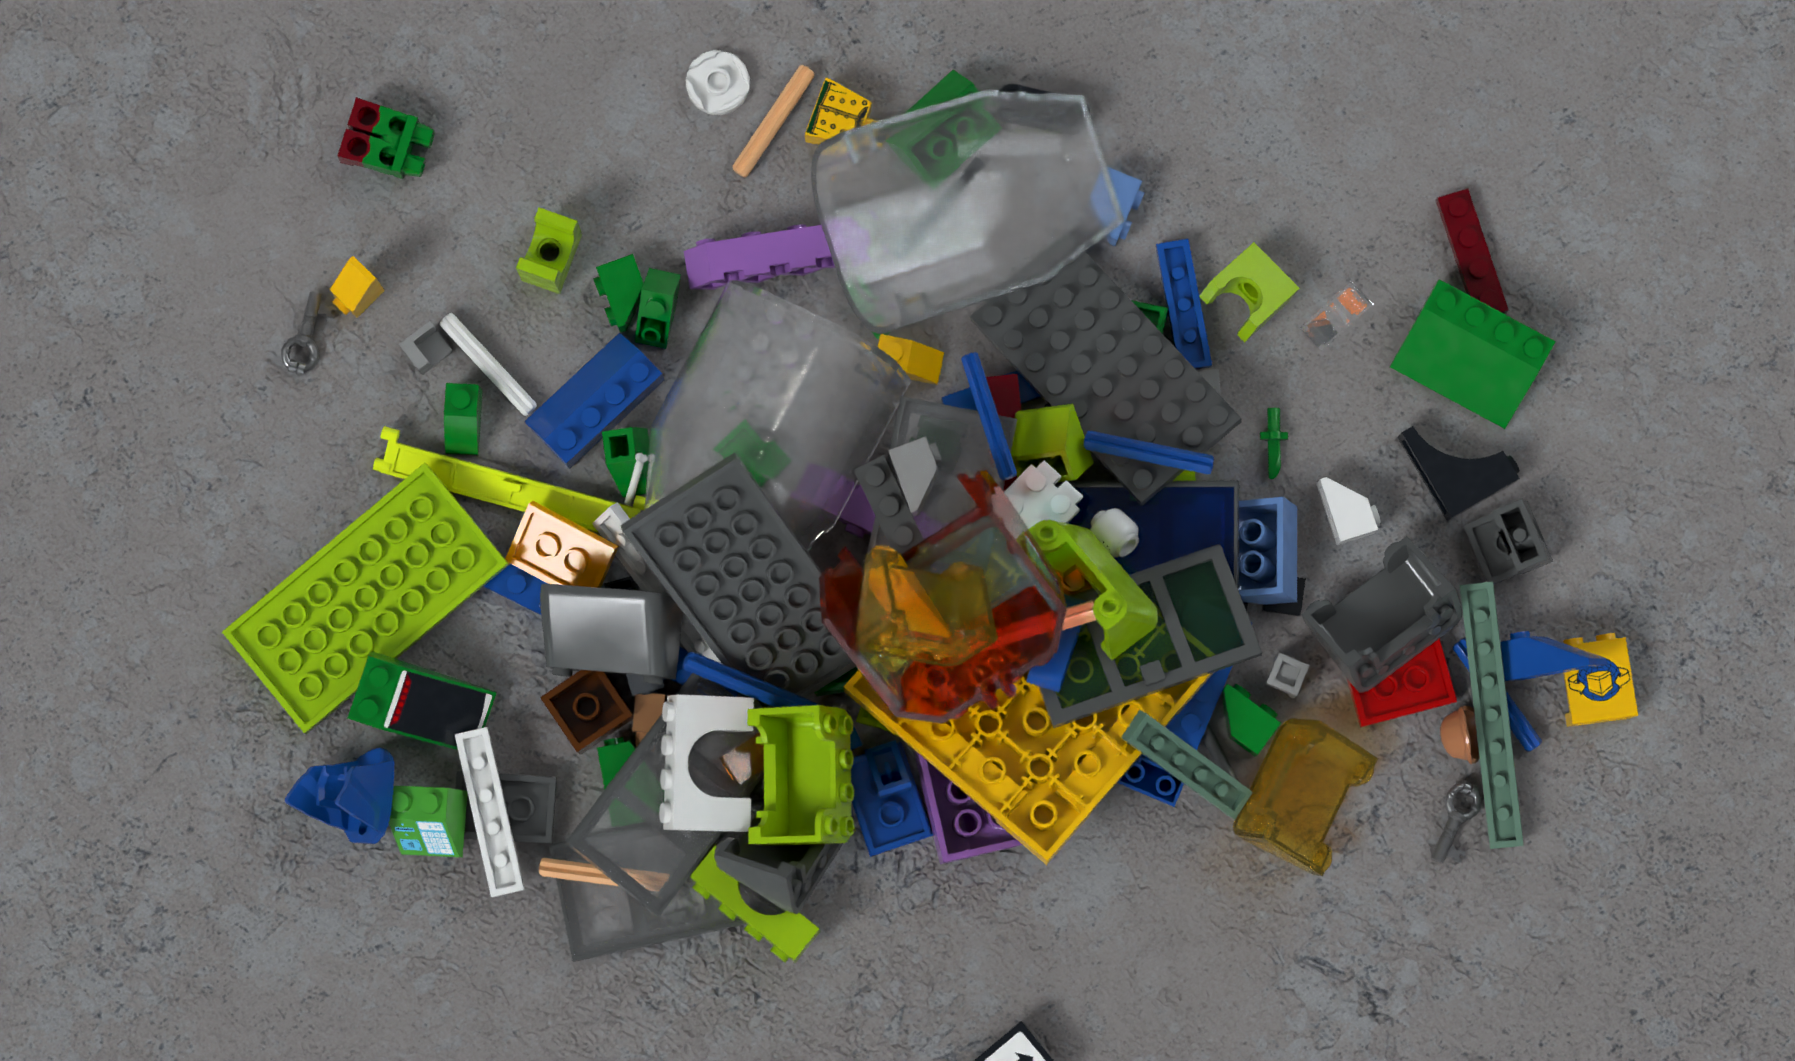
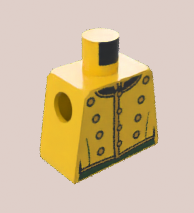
(836, 112)

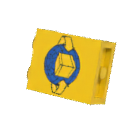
(1601, 691)

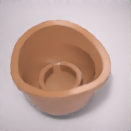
(1460, 734)

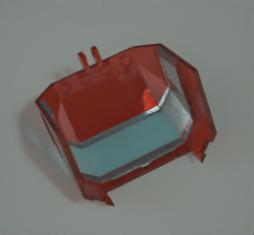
(1023, 598)

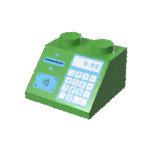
(429, 820)

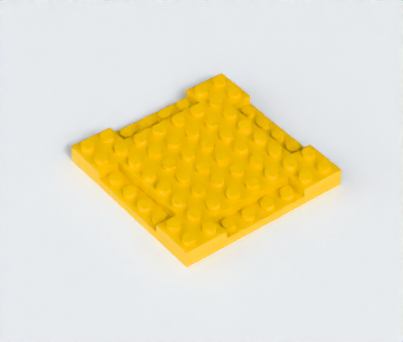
(1017, 766)

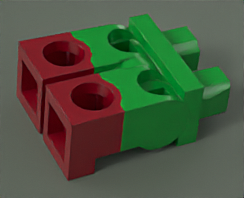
(384, 140)

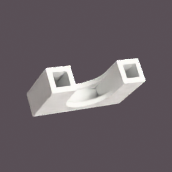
(684, 804)

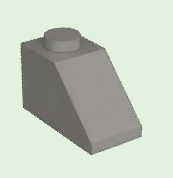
(916, 471)

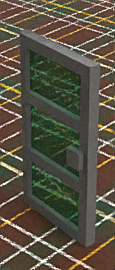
(1196, 634)

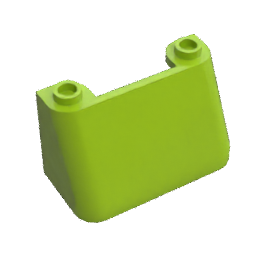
(1122, 606)

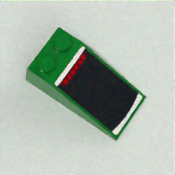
(418, 701)

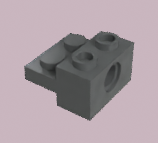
(1522, 534)

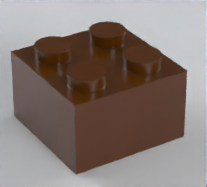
(587, 708)

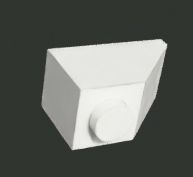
(1347, 512)

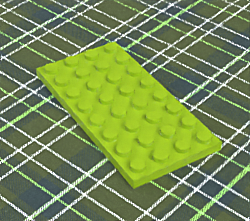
(362, 592)

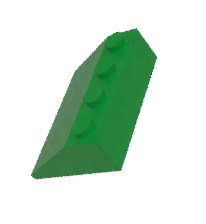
(1472, 354)

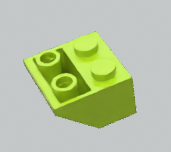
(1051, 436)

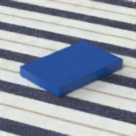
(890, 820)

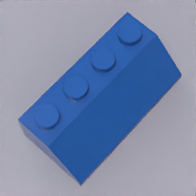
(595, 400)

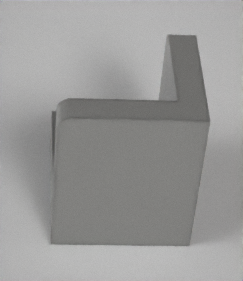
(426, 348)
(1287, 674)

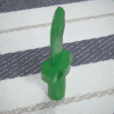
(1273, 437)

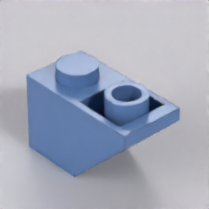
(1128, 197)

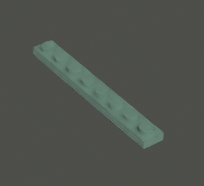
(1491, 715)

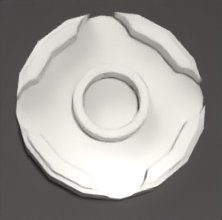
(717, 82)

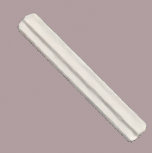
(488, 364)

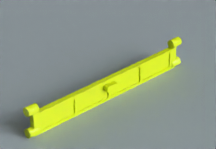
(495, 485)

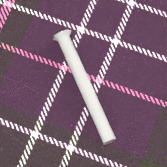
(640, 459)

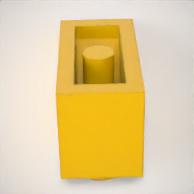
(355, 288)
(916, 359)

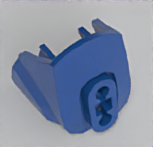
(349, 795)

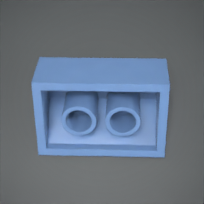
(1268, 551)

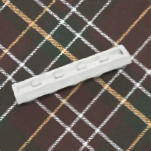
(489, 812)

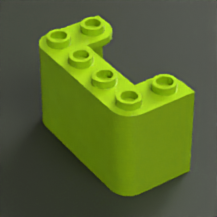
(804, 775)

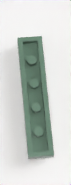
(1186, 764)

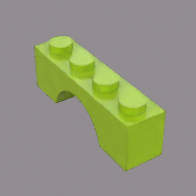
(785, 931)

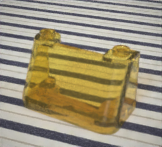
(923, 612)
(1302, 792)

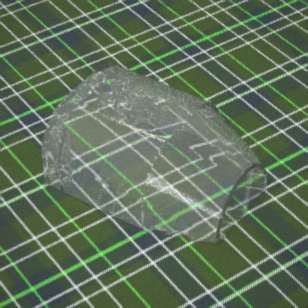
(961, 202)
(783, 394)

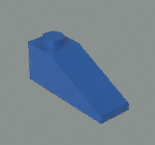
(1540, 656)

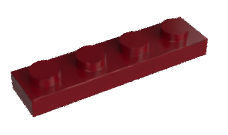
(1470, 249)

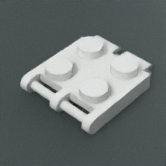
(1039, 499)

